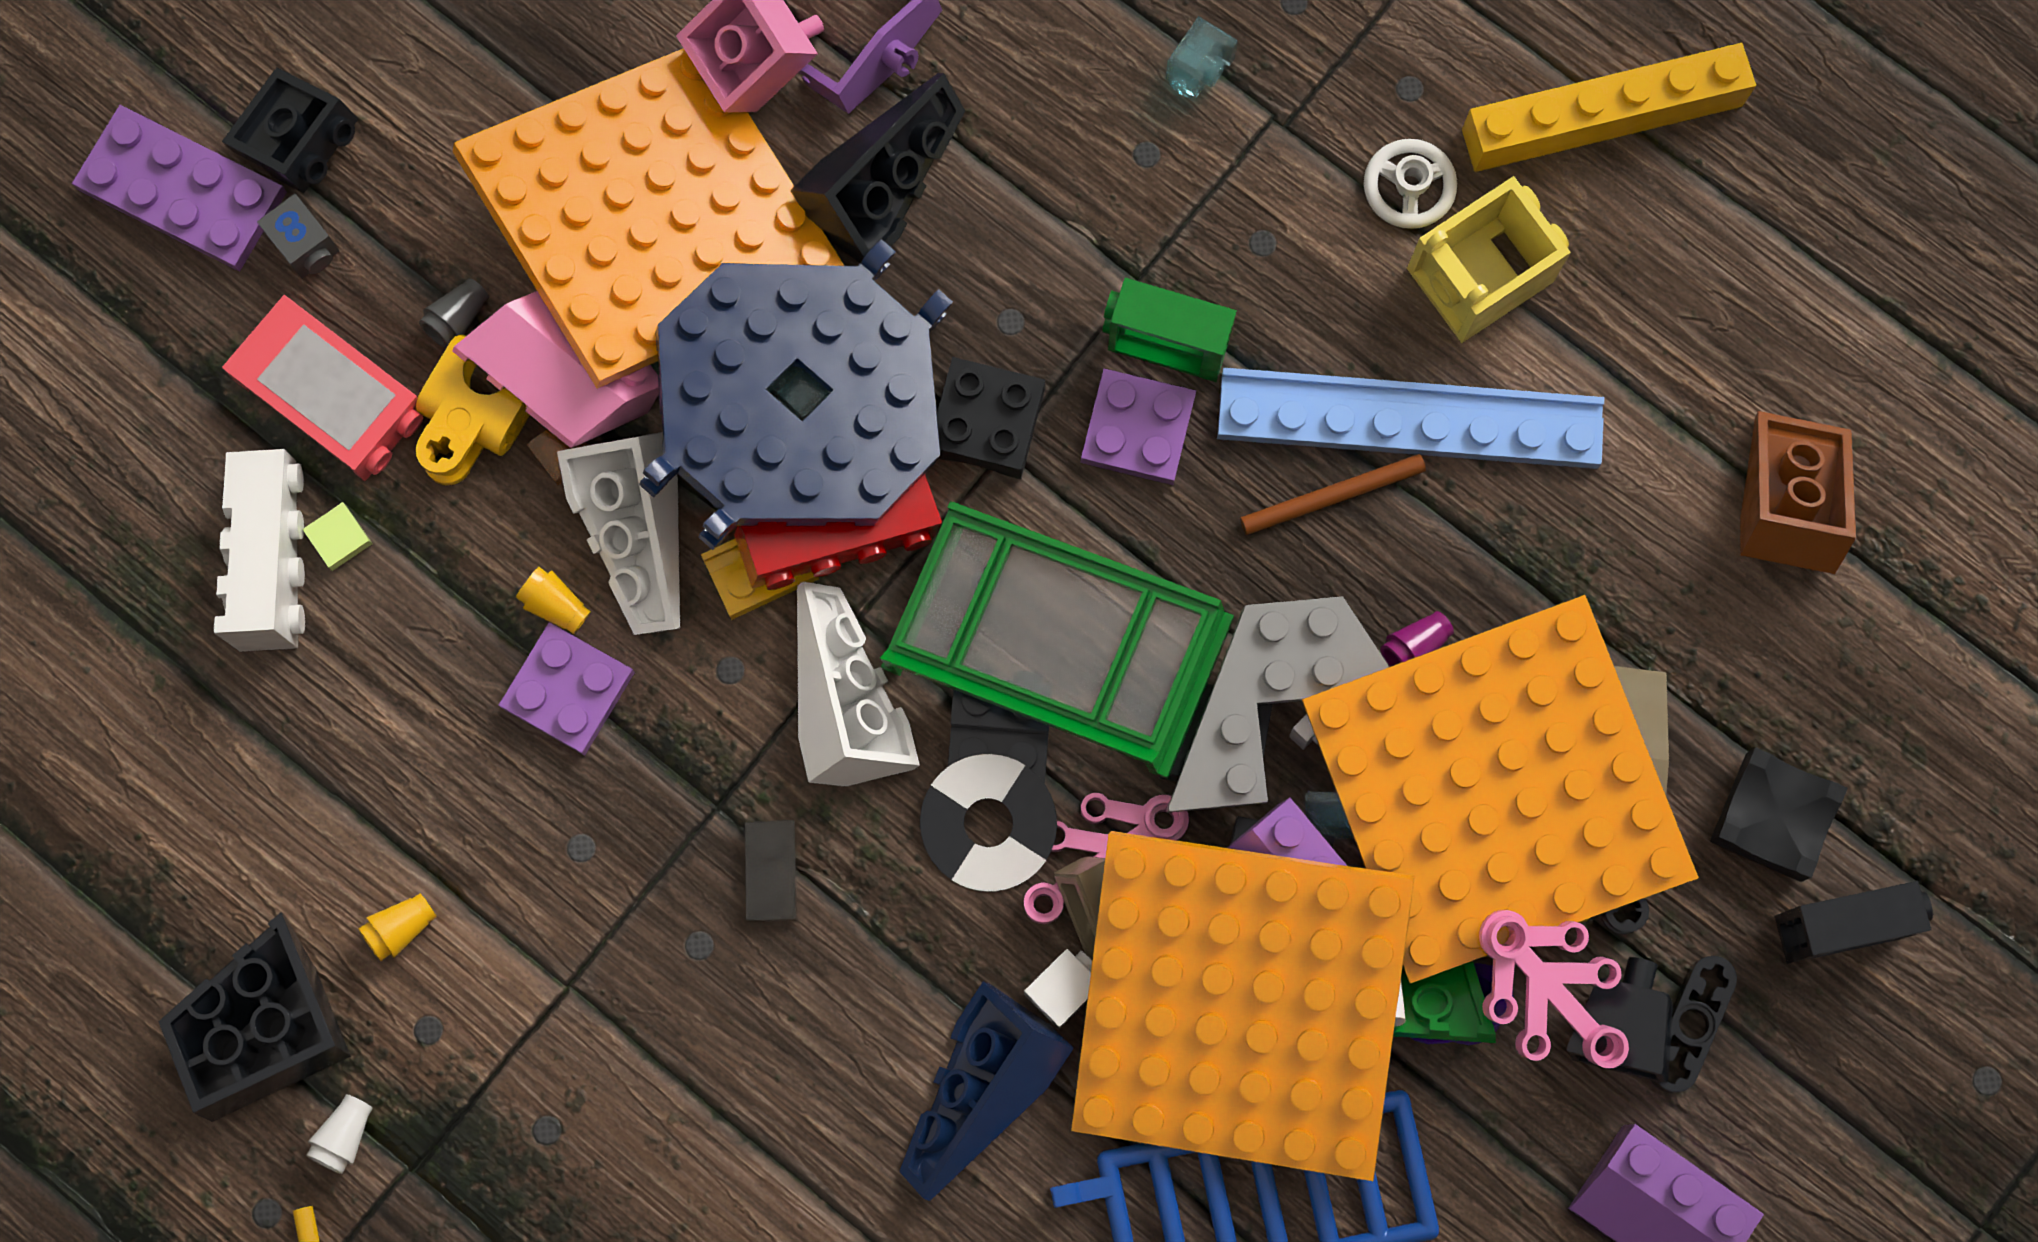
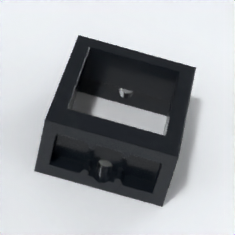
(1854, 921)

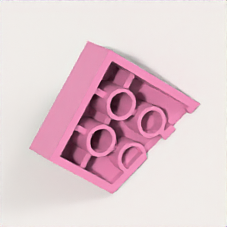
(535, 362)

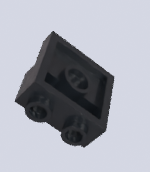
(292, 130)
(989, 729)

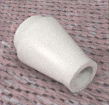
(340, 1135)

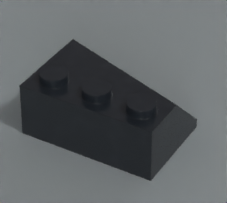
(253, 1026)

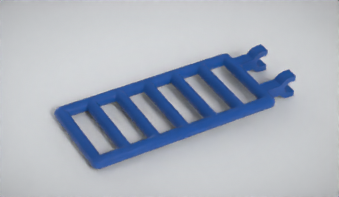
(1110, 1188)

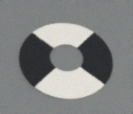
(997, 779)

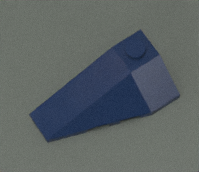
(994, 1074)

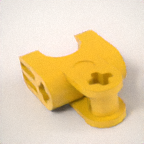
(463, 419)

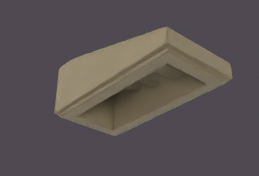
(1081, 890)

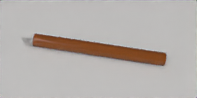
(1332, 494)

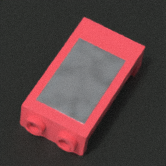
(325, 388)

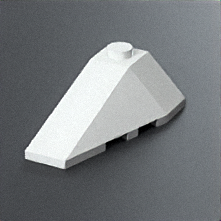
(629, 526)
(843, 711)

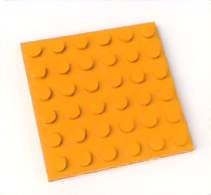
(633, 202)
(1501, 783)
(1242, 1004)

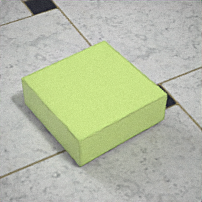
(337, 536)

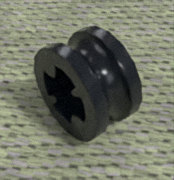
(1627, 926)

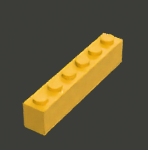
(1608, 107)

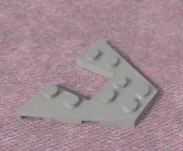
(1274, 657)

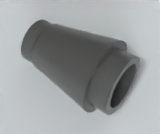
(453, 312)

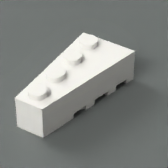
(261, 552)

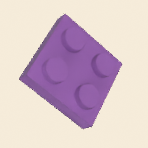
(1138, 426)
(566, 688)

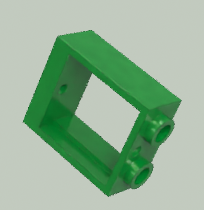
(1168, 329)

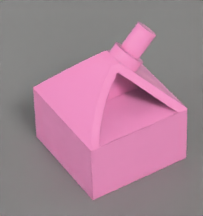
(748, 49)

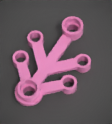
(1097, 842)
(1545, 984)

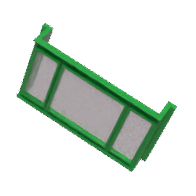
(1060, 636)

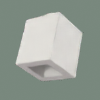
(1062, 987)

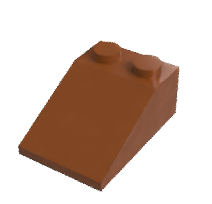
(1798, 494)

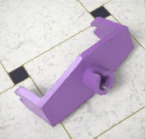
(880, 58)

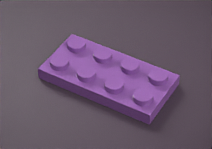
(178, 187)

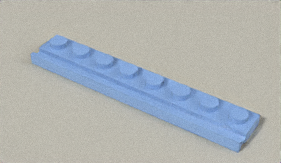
(1411, 418)

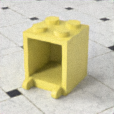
(1467, 272)

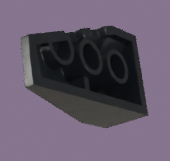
(873, 177)

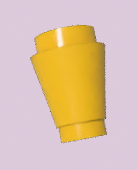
(552, 600)
(396, 926)

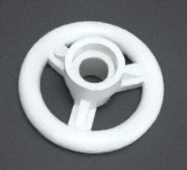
(1410, 166)

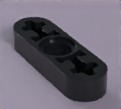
(1720, 996)

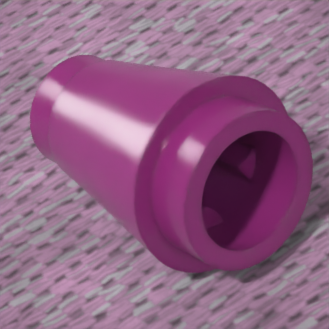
(1417, 639)

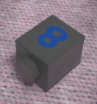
(299, 237)

